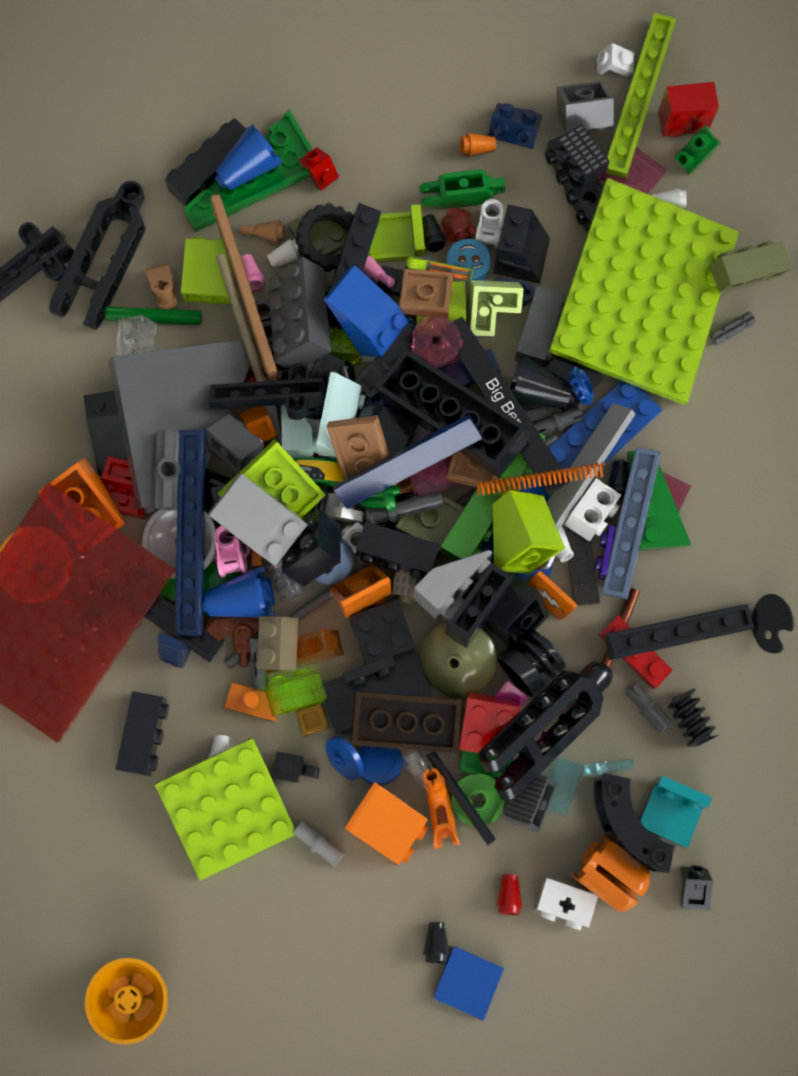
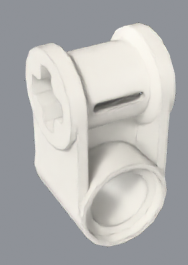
(490, 227)

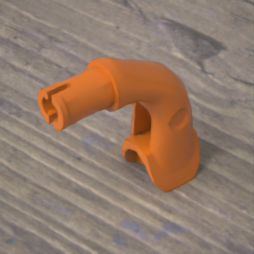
(440, 808)

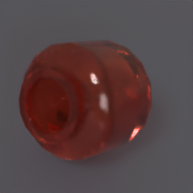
(458, 225)

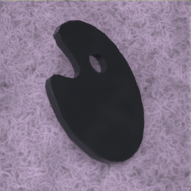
(771, 615)

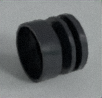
(535, 658)

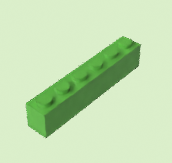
(476, 520)

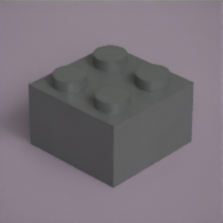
(585, 105)

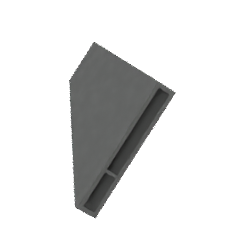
(169, 393)

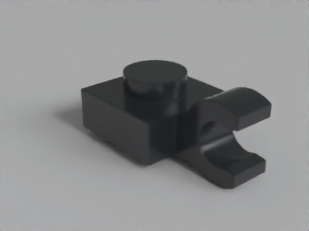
(290, 767)

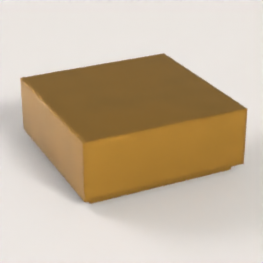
(312, 719)

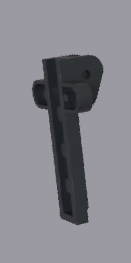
(29, 260)
(275, 393)

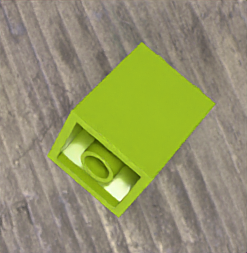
(523, 532)

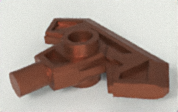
(240, 630)

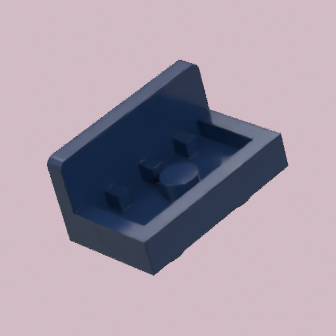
(515, 125)

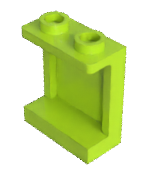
(398, 236)
(201, 273)

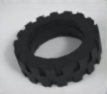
(320, 213)

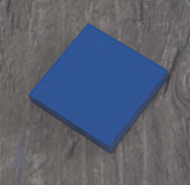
(468, 983)

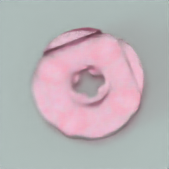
(450, 343)

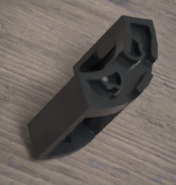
(623, 825)

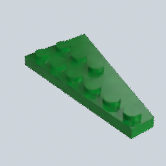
(288, 144)

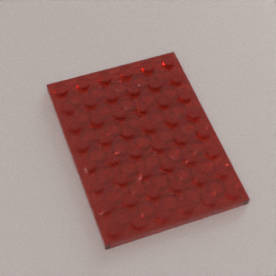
(68, 607)

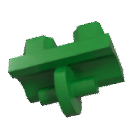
(697, 150)

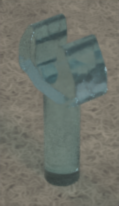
(606, 767)

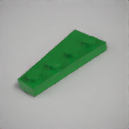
(663, 523)

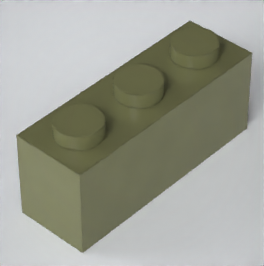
(750, 265)

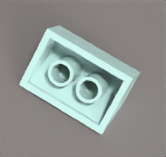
(341, 402)

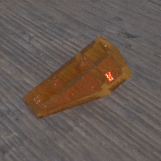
(317, 647)

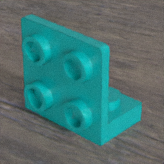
(673, 810)

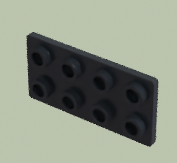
(384, 675)

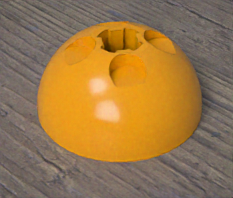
(111, 1001)

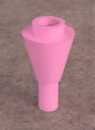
(373, 269)

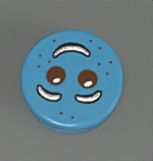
(472, 255)

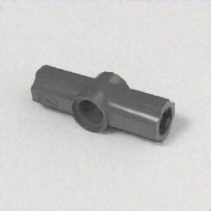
(166, 486)

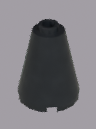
(539, 386)

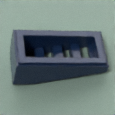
(172, 650)

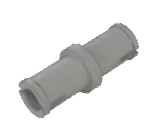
(318, 844)

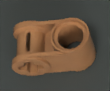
(162, 286)

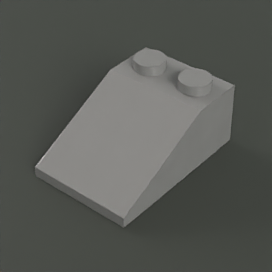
(258, 519)

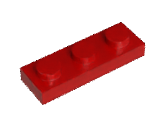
(646, 665)

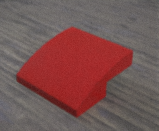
(119, 485)

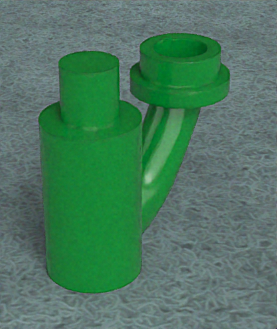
(383, 499)

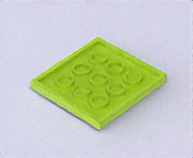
(225, 808)

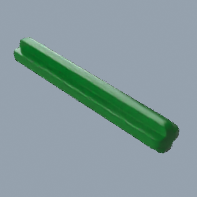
(169, 316)

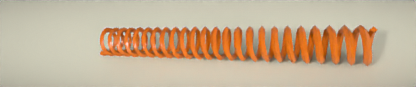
(518, 479)

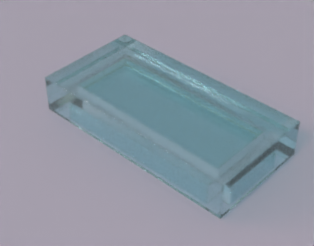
(567, 776)

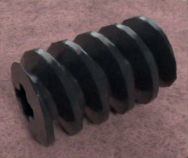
(692, 719)

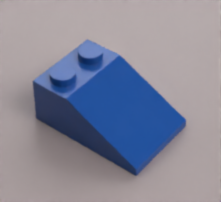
(365, 313)

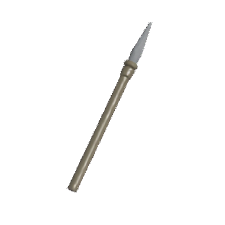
(246, 335)

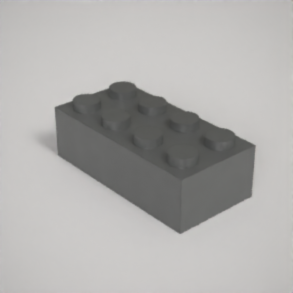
(299, 314)

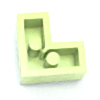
(487, 299)

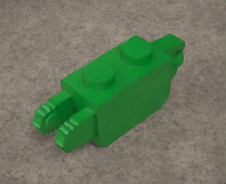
(461, 189)

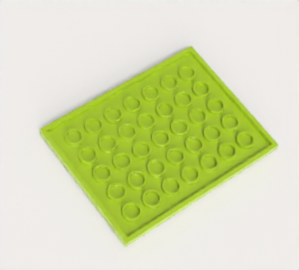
(643, 292)

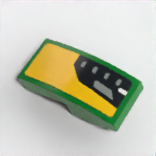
(321, 471)

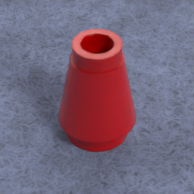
(509, 896)

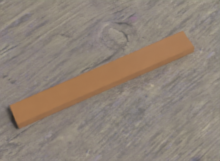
(244, 288)

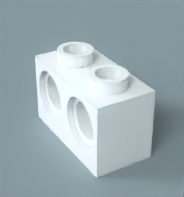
(593, 510)

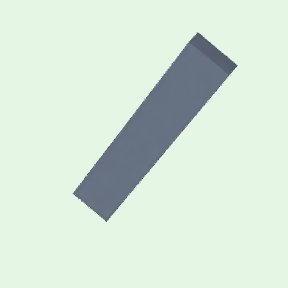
(631, 523)

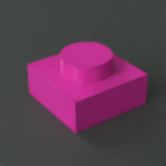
(511, 691)

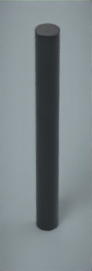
(461, 798)

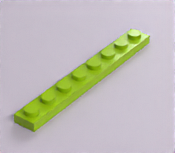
(640, 95)

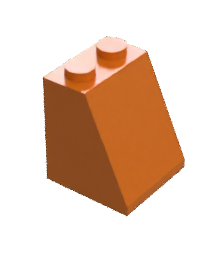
(387, 824)

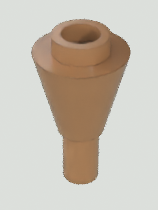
(270, 231)

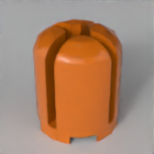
(613, 874)

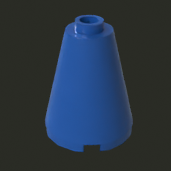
(246, 160)
(242, 596)

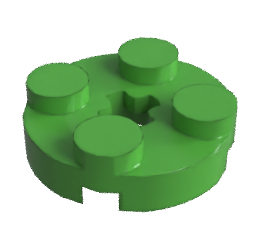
(481, 784)

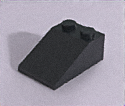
(104, 427)

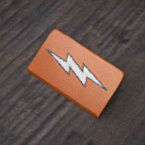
(552, 596)

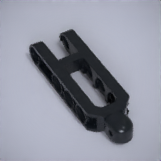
(123, 207)
(520, 738)

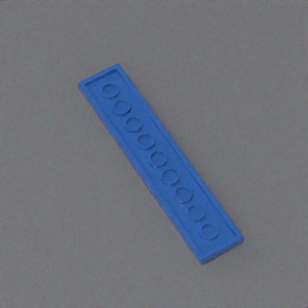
(572, 441)

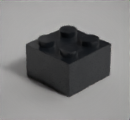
(314, 550)
(382, 632)

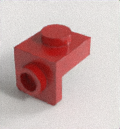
(320, 168)

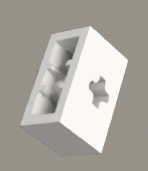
(582, 903)

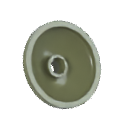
(475, 666)

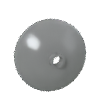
(161, 537)

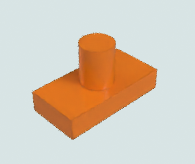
(249, 702)

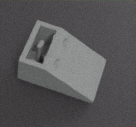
(444, 583)

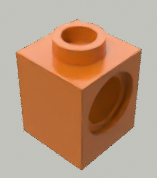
(259, 423)

